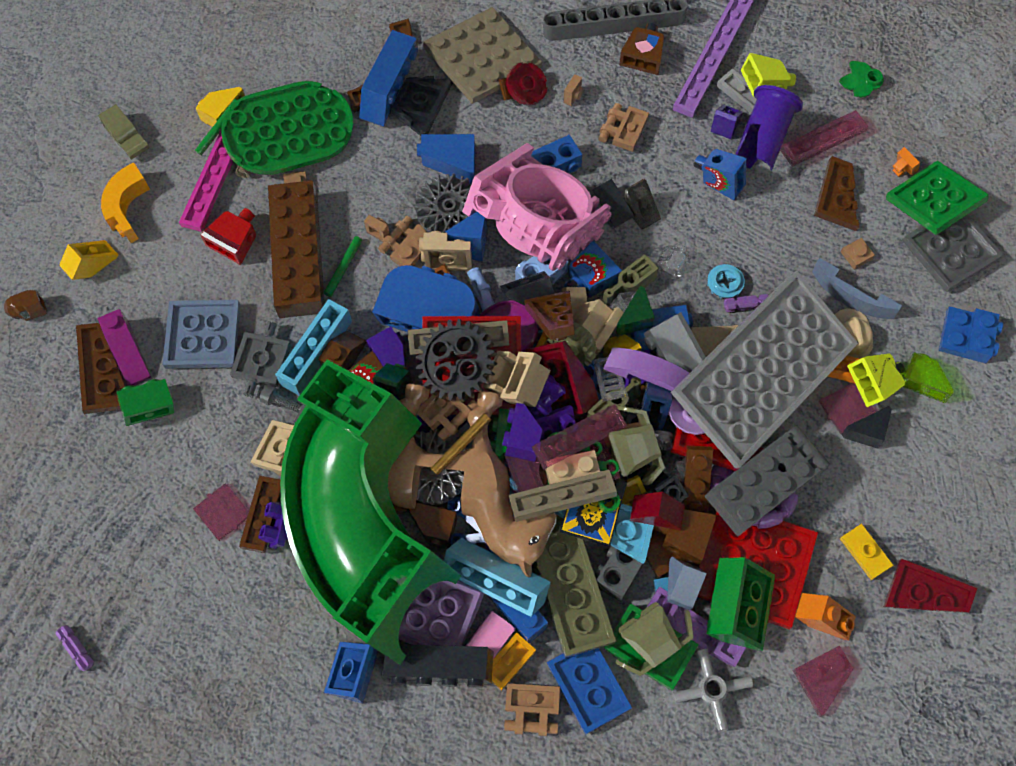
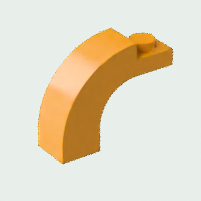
(118, 195)

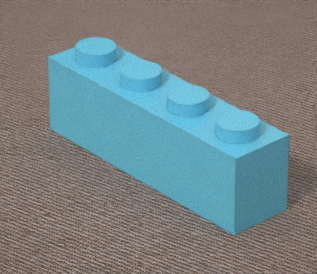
(303, 360)
(497, 577)

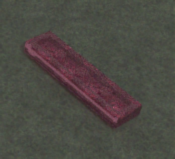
(824, 138)
(578, 436)

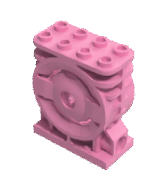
(532, 204)

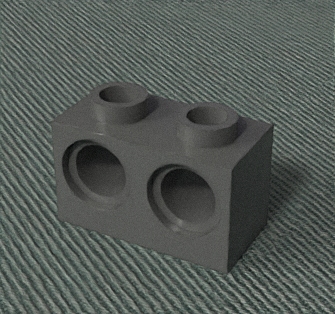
(625, 571)

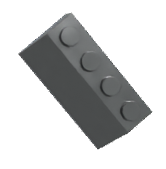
(675, 343)

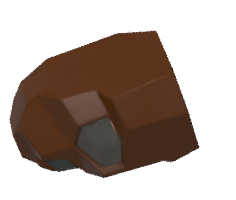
(25, 305)

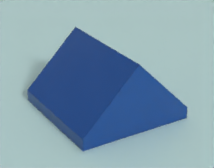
(472, 230)
(351, 671)

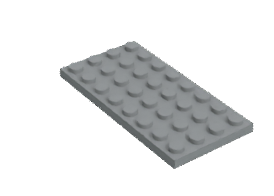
(764, 369)

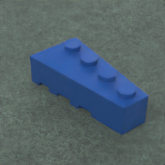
(387, 77)

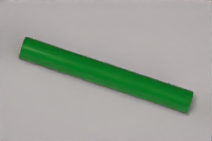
(212, 134)
(342, 267)

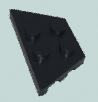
(421, 102)

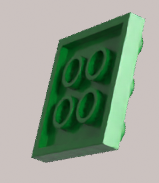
(937, 197)

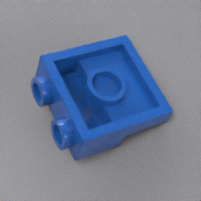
(970, 334)

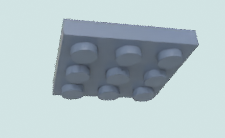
(201, 334)

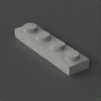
(736, 87)

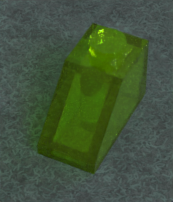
(927, 378)

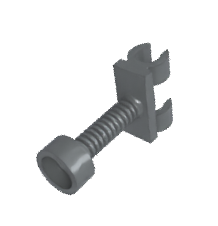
(270, 395)

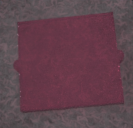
(845, 407)
(222, 512)

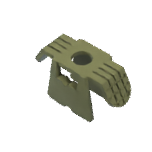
(636, 447)
(653, 637)

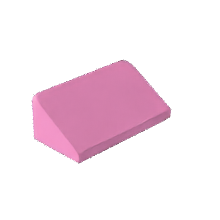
(492, 633)

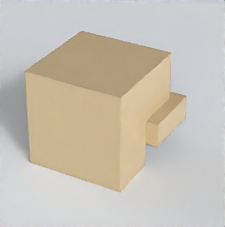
(598, 320)
(518, 377)

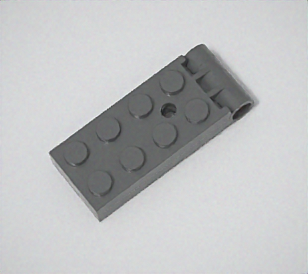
(761, 486)

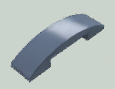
(852, 297)

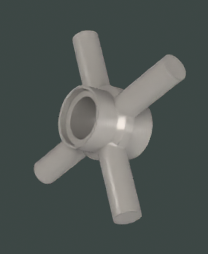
(701, 692)

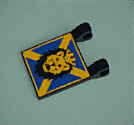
(591, 522)

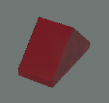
(657, 510)

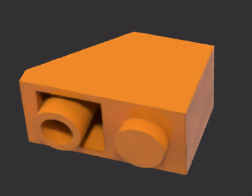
(825, 615)

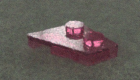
(824, 678)

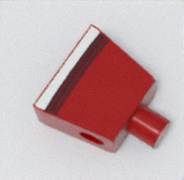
(231, 235)

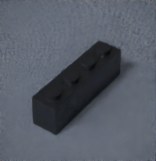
(441, 664)

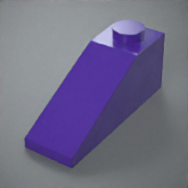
(388, 347)

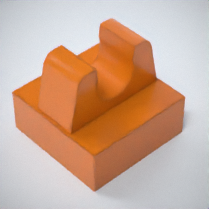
(905, 163)

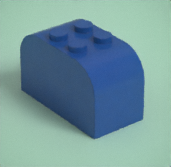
(421, 292)

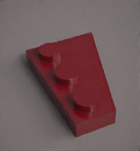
(928, 590)

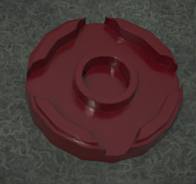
(526, 83)

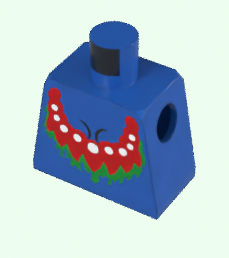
(723, 172)
(593, 270)

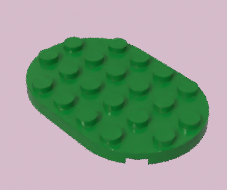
(287, 127)

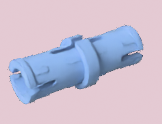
(480, 288)

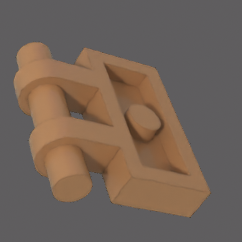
(630, 129)
(408, 251)
(436, 411)
(533, 700)

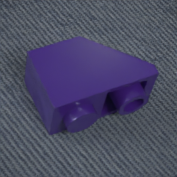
(523, 434)

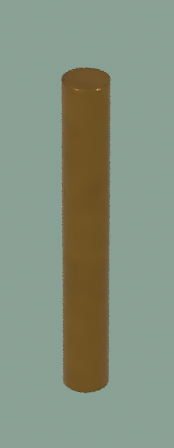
(460, 444)

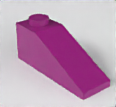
(124, 347)

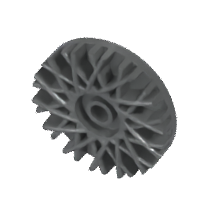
(442, 203)

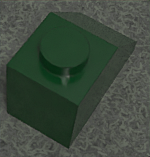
(393, 379)

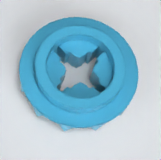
(731, 274)

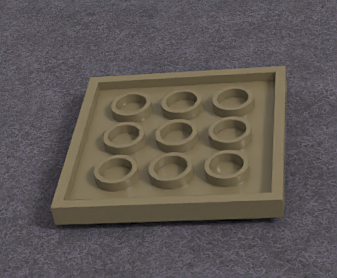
(479, 53)

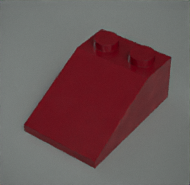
(570, 374)

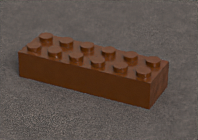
(295, 249)

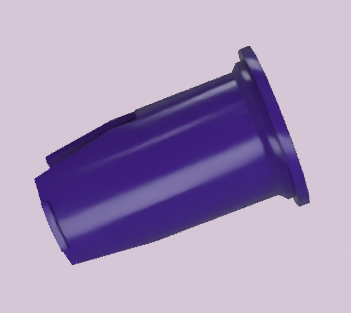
(768, 124)

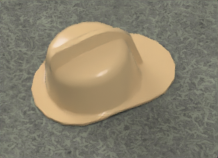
(859, 328)

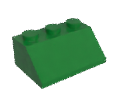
(741, 603)

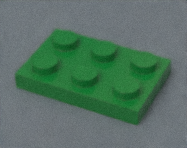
(665, 673)

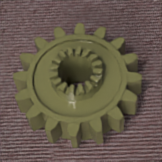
(581, 343)

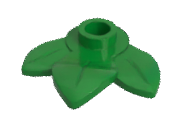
(860, 79)

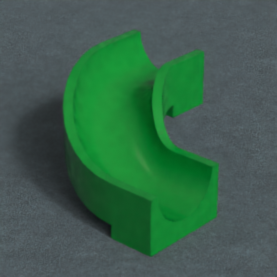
(342, 509)

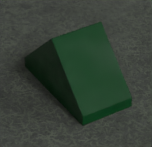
(637, 314)

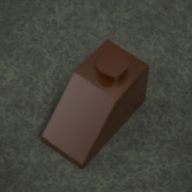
(343, 350)
(435, 524)

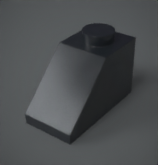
(528, 287)

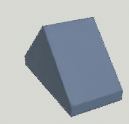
(684, 583)

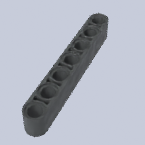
(613, 18)

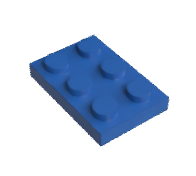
(589, 688)

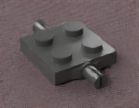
(260, 359)

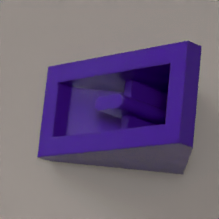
(726, 121)

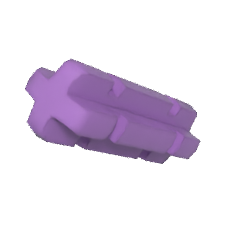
(744, 302)
(74, 648)

